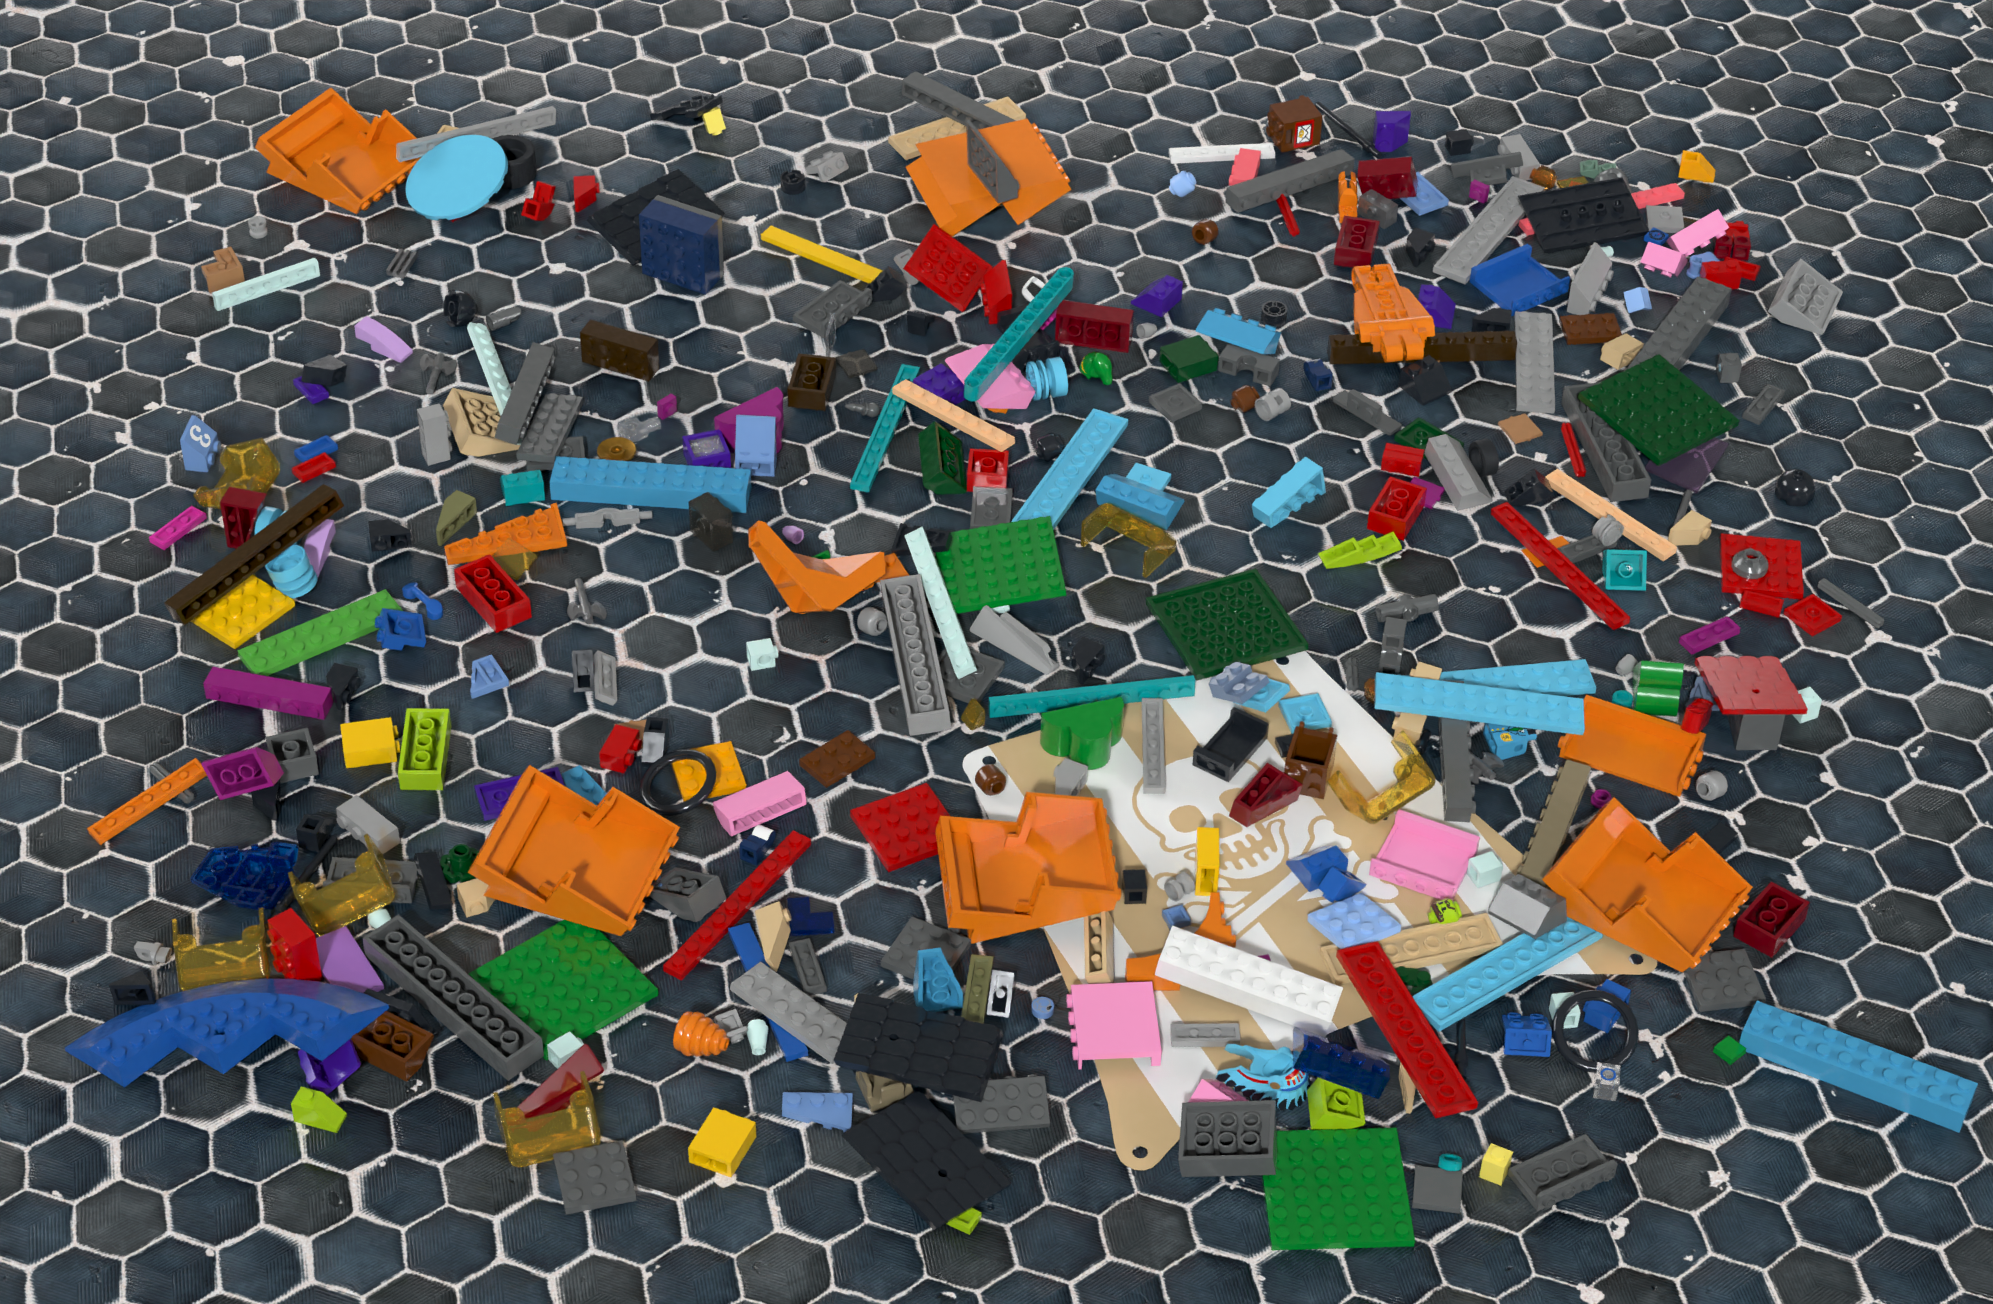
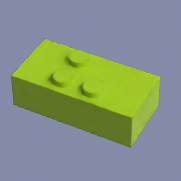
(424, 749)

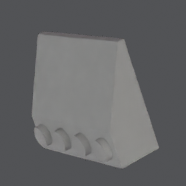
(1805, 299)

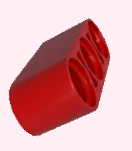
(1697, 716)

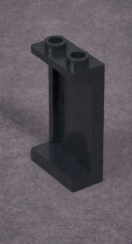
(1039, 346)
(1231, 745)

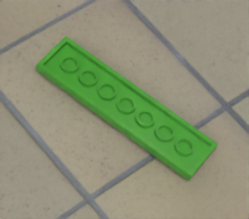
(316, 635)

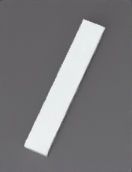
(1217, 153)

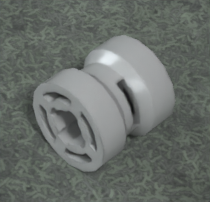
(1181, 885)

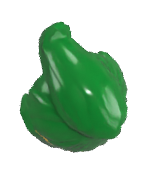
(1097, 366)

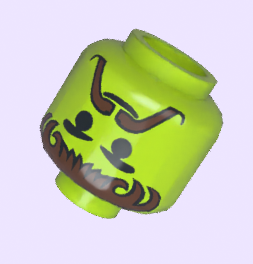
(1444, 912)

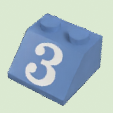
(199, 445)

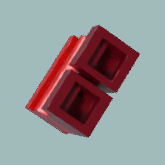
(1737, 239)

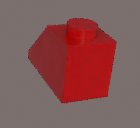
(584, 191)

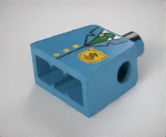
(1507, 740)

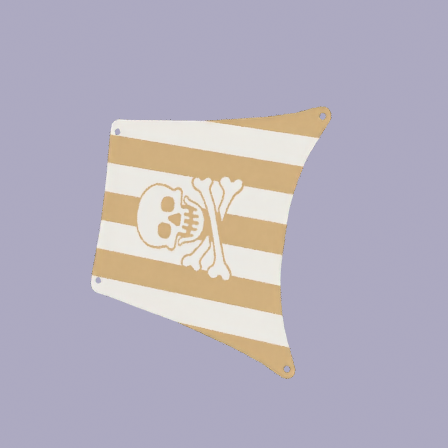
(1258, 889)

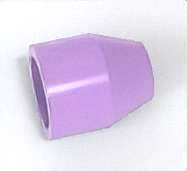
(793, 534)

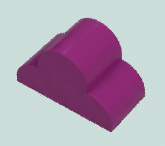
(766, 404)

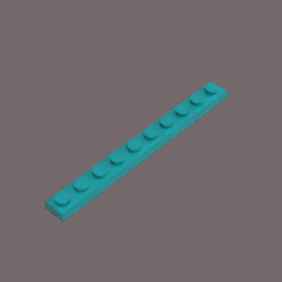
(882, 434)
(1064, 698)

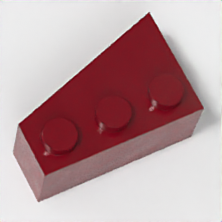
(239, 514)
(1265, 795)

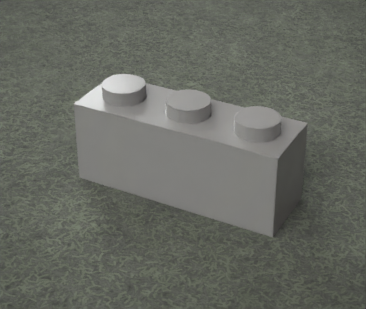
(1514, 144)
(434, 434)
(362, 819)

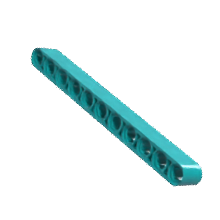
(1018, 334)

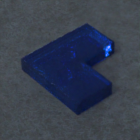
(805, 922)

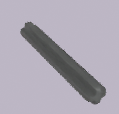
(1851, 603)

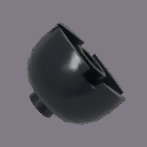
(459, 308)
(1795, 487)

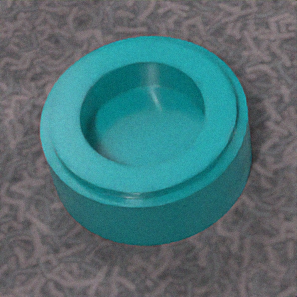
(1622, 698)
(1450, 1162)

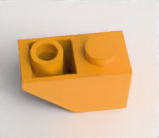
(1696, 167)

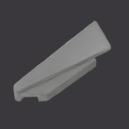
(1014, 639)

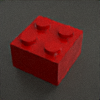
(987, 469)

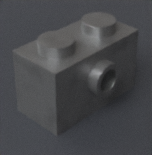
(1377, 207)

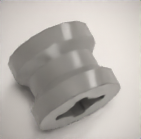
(257, 227)

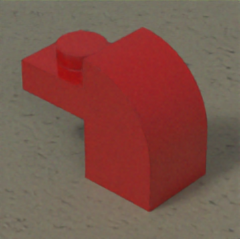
(541, 204)

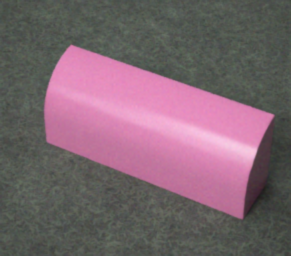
(759, 803)

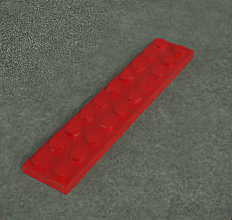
(1407, 1030)

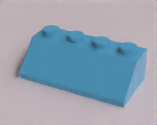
(1239, 331)
(1139, 500)

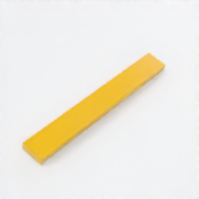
(820, 254)

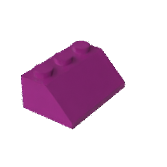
(242, 772)

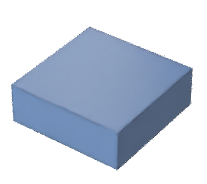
(1176, 917)

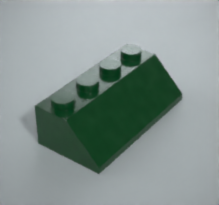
(942, 461)

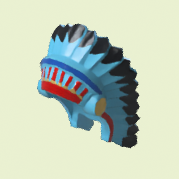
(1268, 1077)

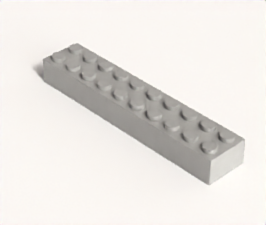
(915, 655)

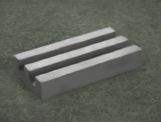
(398, 263)

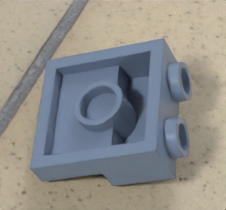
(1237, 683)

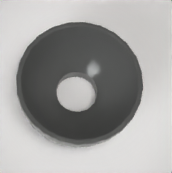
(1748, 567)

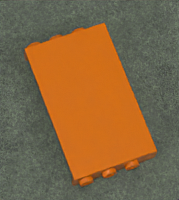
(1635, 746)

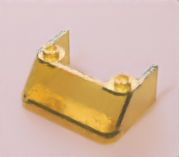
(1158, 540)
(1413, 777)
(348, 897)
(222, 961)
(541, 1136)

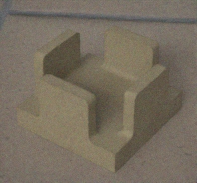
(881, 1091)

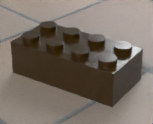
(619, 350)

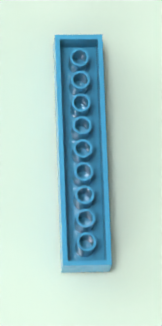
(647, 483)
(1858, 1066)

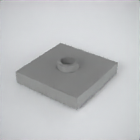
(1665, 218)

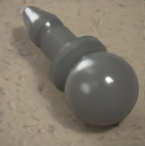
(870, 409)

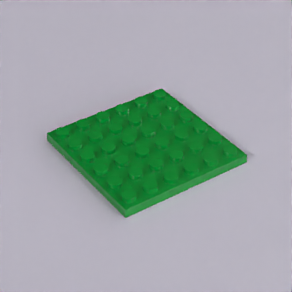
(1002, 565)
(565, 982)
(1338, 1191)

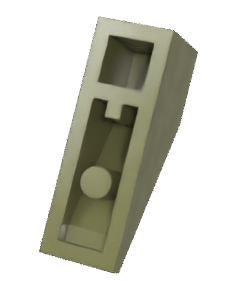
(455, 513)

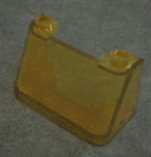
(247, 466)

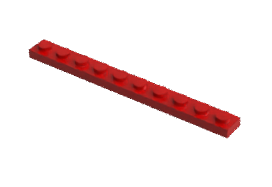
(1560, 566)
(736, 905)

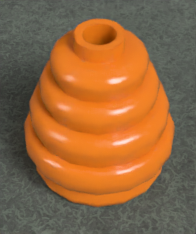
(699, 1035)

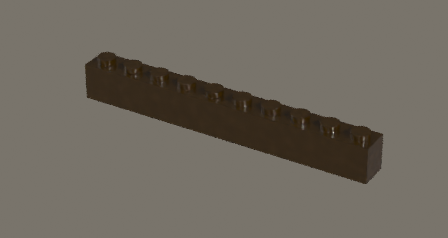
(1442, 347)
(253, 554)

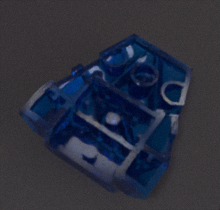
(249, 876)

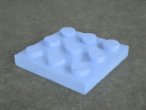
(1354, 922)

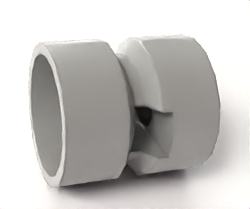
(1272, 404)

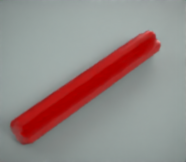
(1288, 215)
(1573, 449)

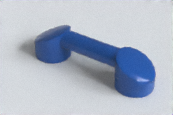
(433, 606)

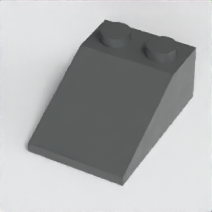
(688, 893)

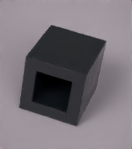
(1458, 142)
(1134, 886)

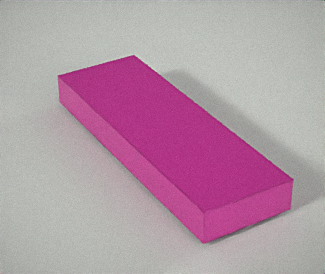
(177, 527)

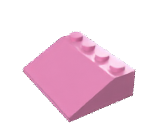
(1006, 392)

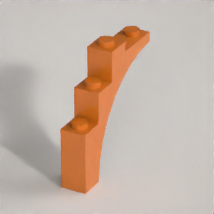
(1212, 927)

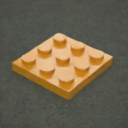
(692, 774)

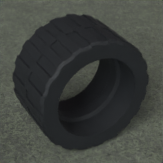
(520, 159)

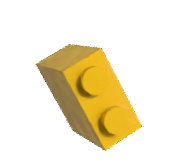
(369, 742)
(1206, 861)
(722, 1142)

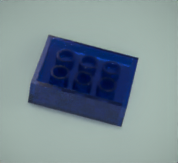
(1339, 1063)

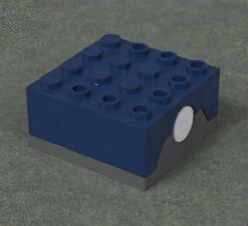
(681, 244)

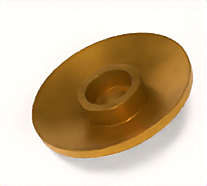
(616, 449)

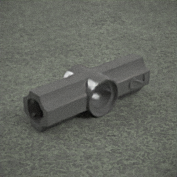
(1407, 607)

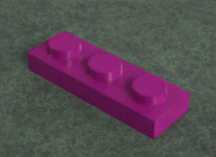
(1709, 635)

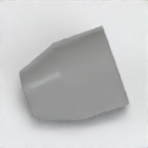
(1146, 330)
(1626, 664)

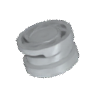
(1607, 530)

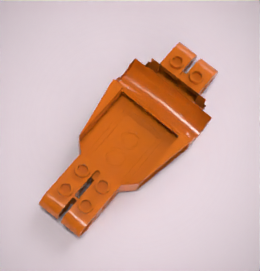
(1389, 314)

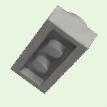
(605, 678)
(1204, 1035)

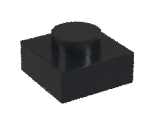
(1283, 744)

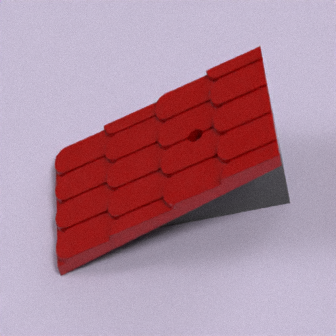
(1754, 697)

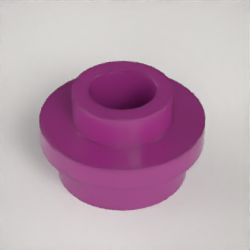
(1600, 798)

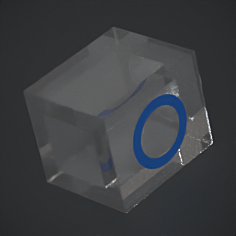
(1606, 1081)

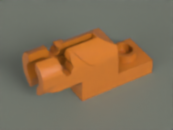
(1347, 196)

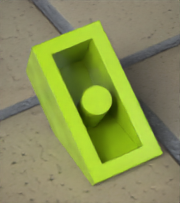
(317, 1110)

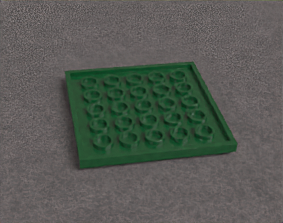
(1658, 409)
(1226, 623)

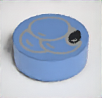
(1042, 1007)

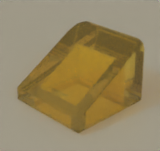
(973, 715)

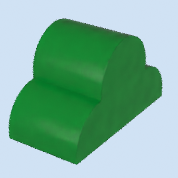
(1657, 687)
(1083, 731)

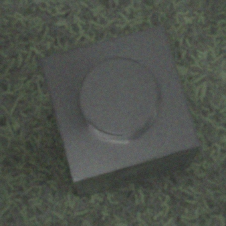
(1728, 368)

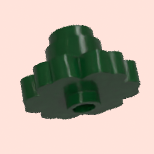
(457, 863)

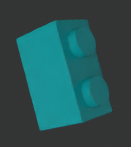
(522, 487)
(1624, 569)

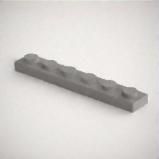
(1153, 746)

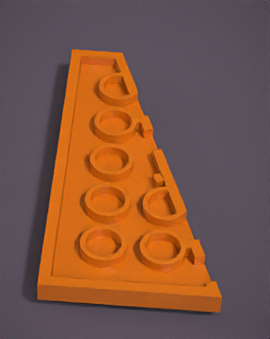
(535, 532)

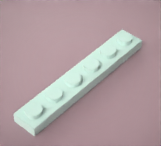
(266, 284)

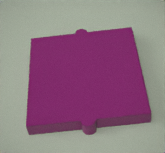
(1433, 491)

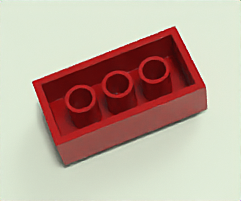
(492, 593)

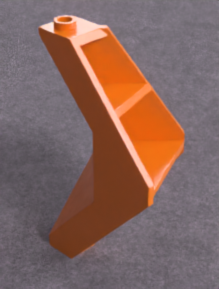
(809, 582)

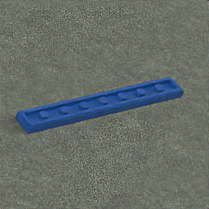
(750, 955)

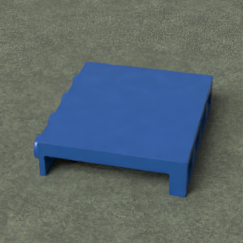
(1517, 280)

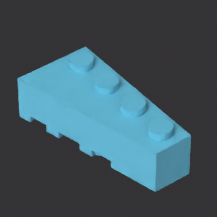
(1290, 492)

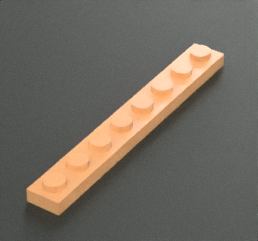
(953, 415)
(1601, 508)

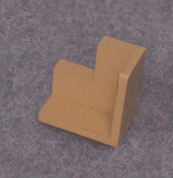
(224, 272)

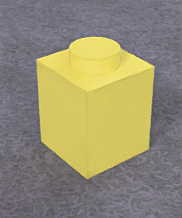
(714, 121)
(1496, 1164)

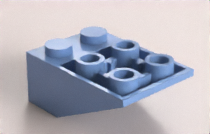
(756, 444)

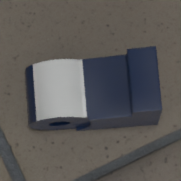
(758, 843)

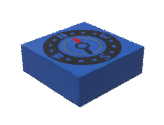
(1656, 236)

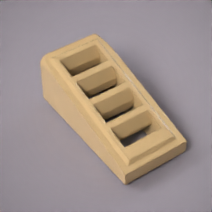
(1407, 1089)

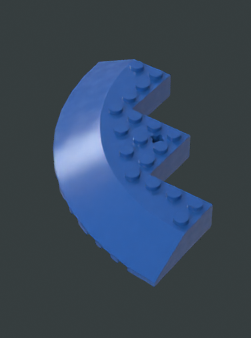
(227, 1024)

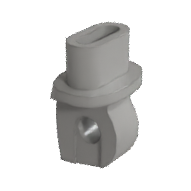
(152, 952)

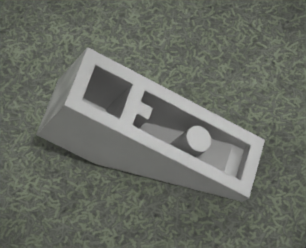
(1070, 777)

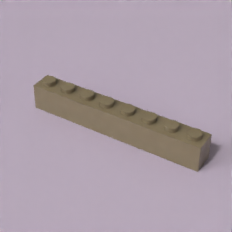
(1555, 821)

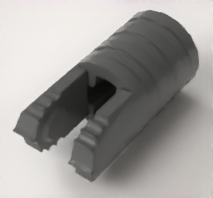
(502, 318)

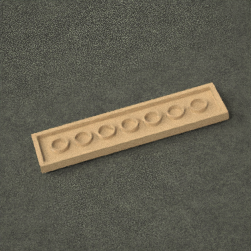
(905, 141)
(1427, 945)

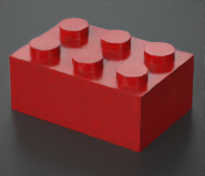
(1396, 508)
(294, 947)

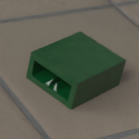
(1188, 358)

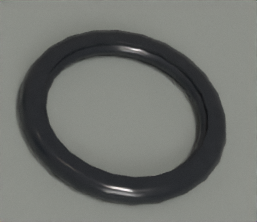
(693, 802)
(1594, 995)

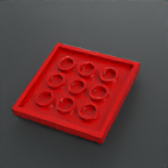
(947, 267)
(1784, 571)
(901, 826)

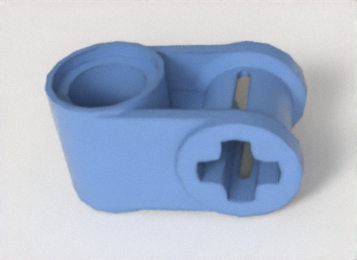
(1696, 262)

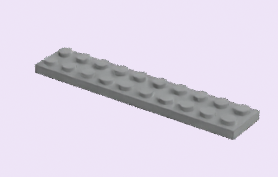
(1485, 231)

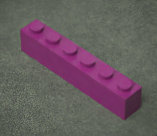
(268, 693)

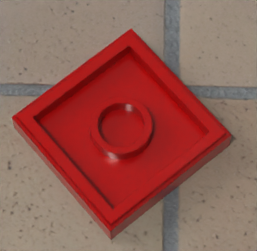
(1812, 615)

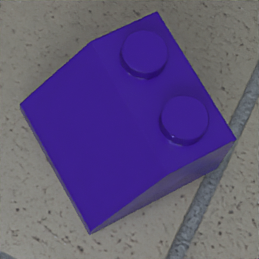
(1391, 130)
(1159, 296)
(1438, 305)

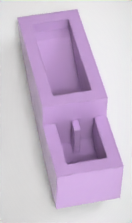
(382, 339)
(318, 544)

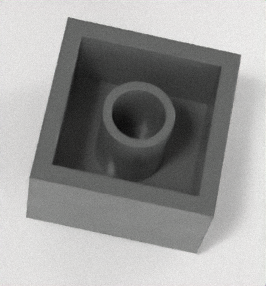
(294, 754)

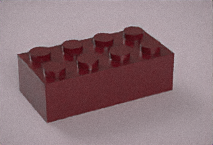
(1094, 326)

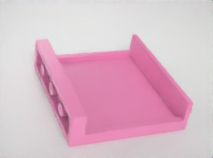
(1425, 856)
(1114, 1022)

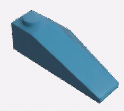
(935, 983)

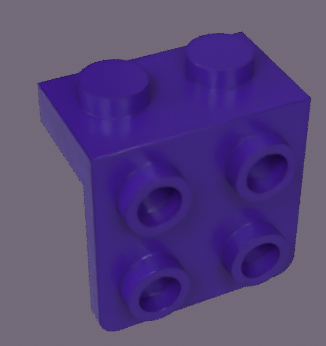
(331, 1071)

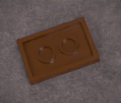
(1589, 328)
(837, 758)

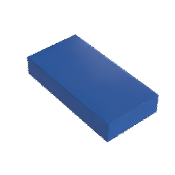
(315, 448)

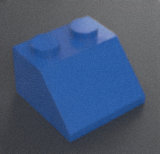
(1314, 865)

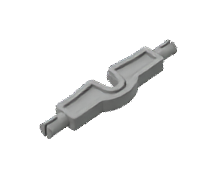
(597, 518)

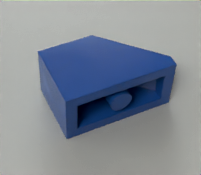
(1340, 885)

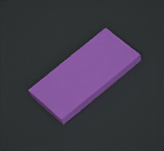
(345, 963)

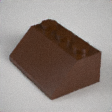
(393, 1045)

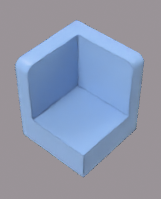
(1637, 299)

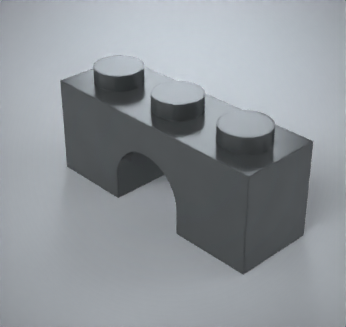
(1236, 359)
(1392, 646)

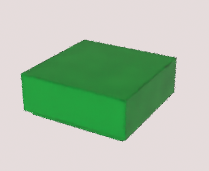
(1729, 1050)

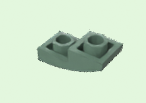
(1591, 168)

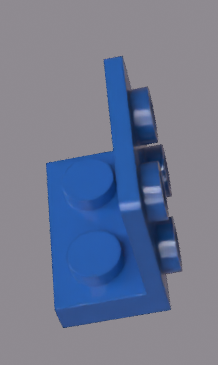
(1526, 1035)

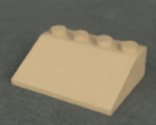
(474, 423)

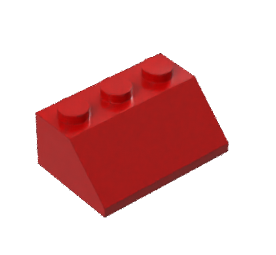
(996, 291)

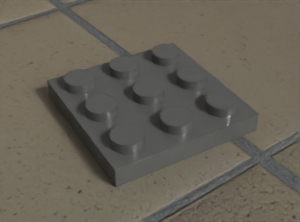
(974, 684)
(922, 936)
(1724, 981)
(594, 1177)

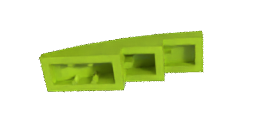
(1355, 552)

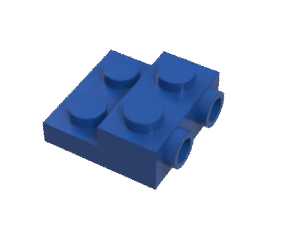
(400, 629)

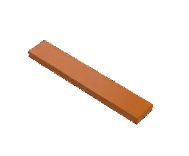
(147, 801)

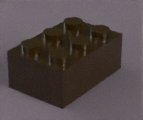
(811, 382)

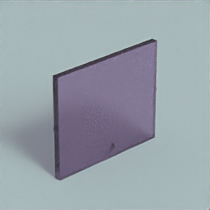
(1692, 467)

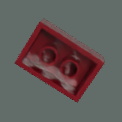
(1388, 177)
(1356, 242)
(1771, 919)

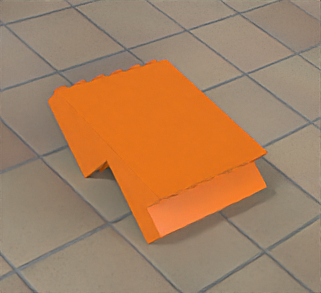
(337, 152)
(958, 195)
(574, 856)
(1028, 871)
(1643, 893)

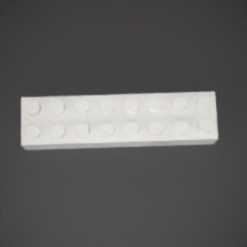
(1248, 981)

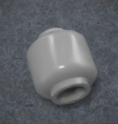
(872, 621)
(1711, 785)

